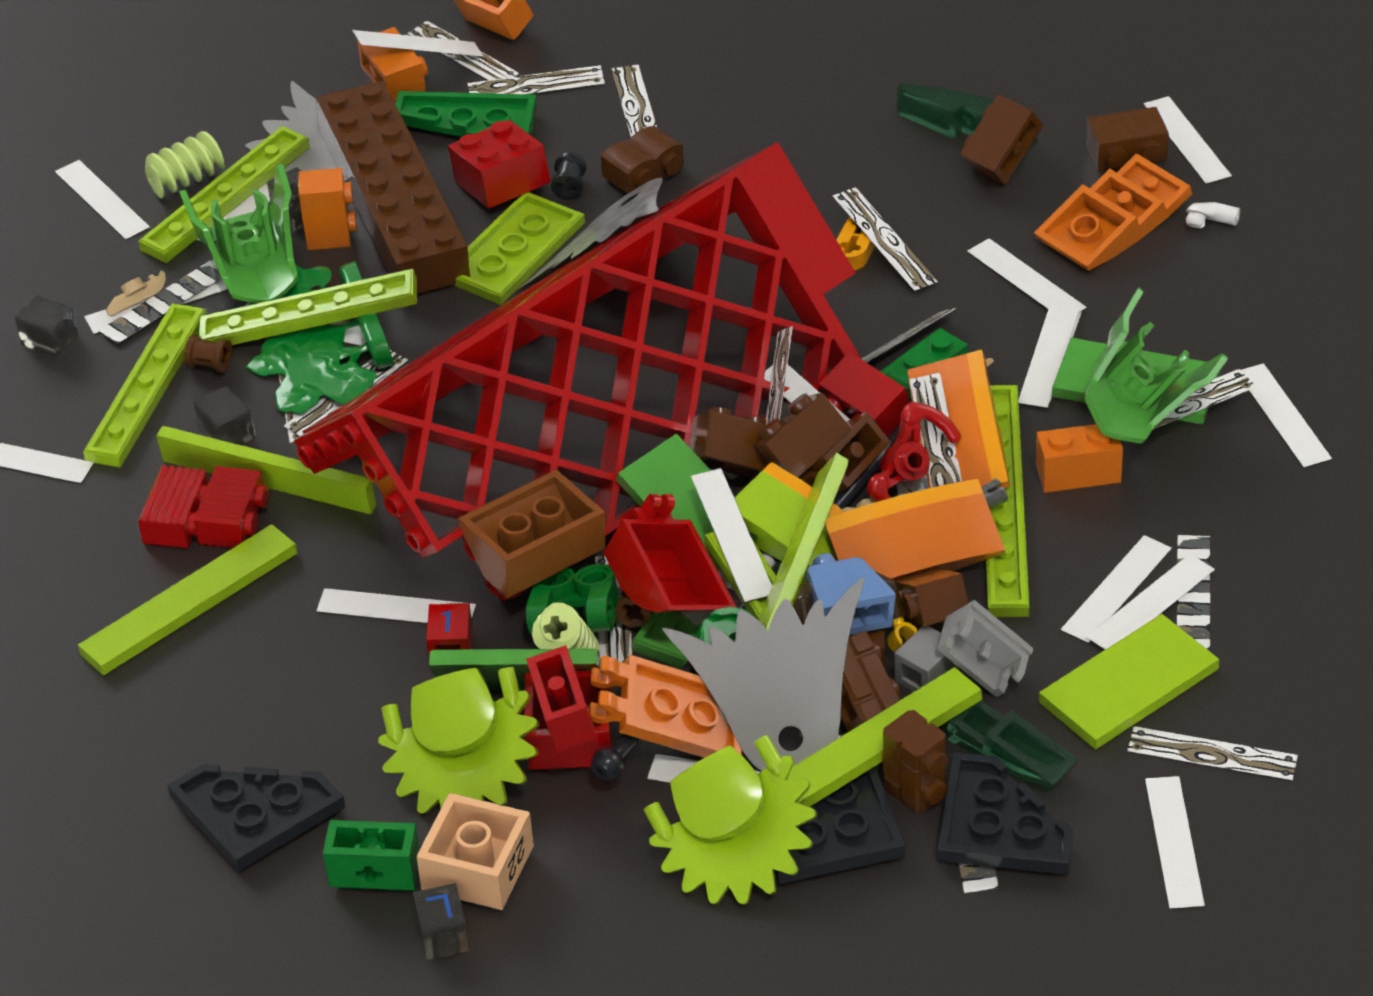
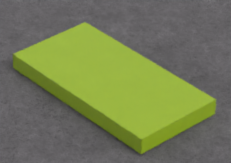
(517, 246)
(1128, 681)

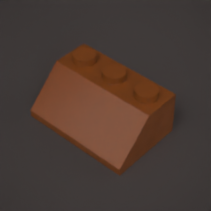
(533, 532)

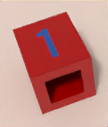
(449, 627)

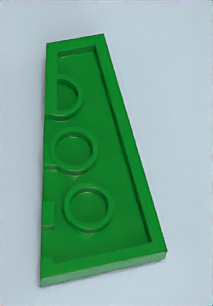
(465, 112)

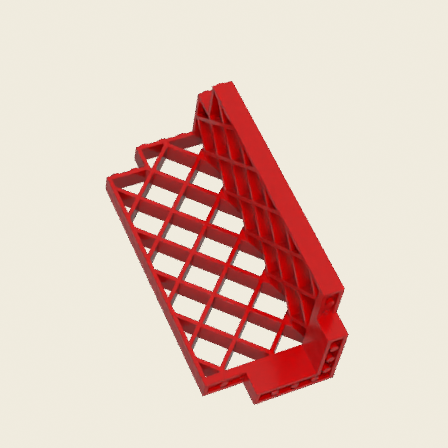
(791, 251)

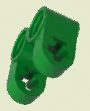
(588, 591)

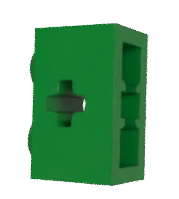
(371, 855)

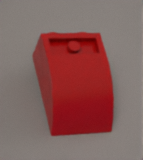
(665, 561)

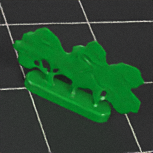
(313, 354)

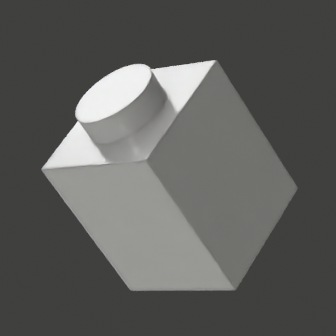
(920, 661)

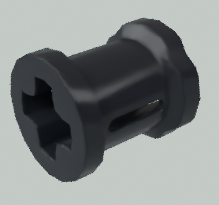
(562, 174)

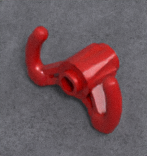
(907, 457)

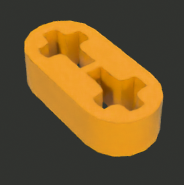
(852, 239)

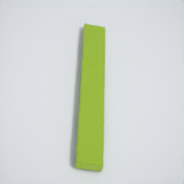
(1008, 571)

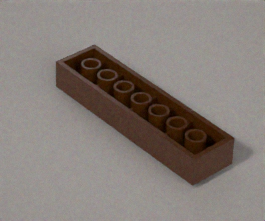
(392, 186)

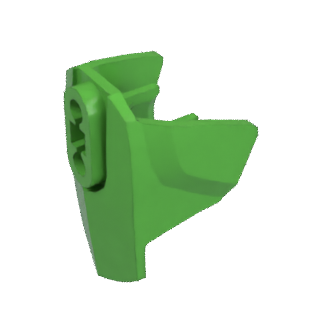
(254, 248)
(1134, 393)

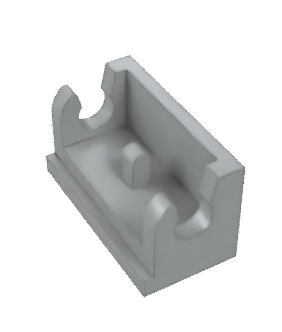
(984, 647)

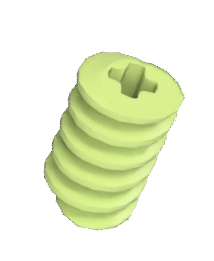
(182, 161)
(562, 626)

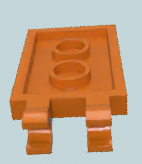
(660, 706)

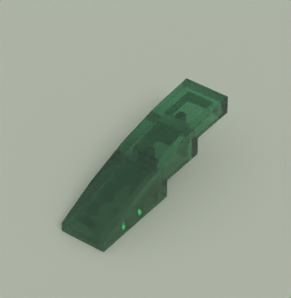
(943, 109)
(1013, 741)

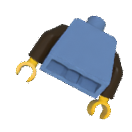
(877, 605)

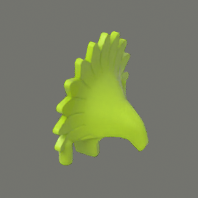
(459, 739)
(733, 823)

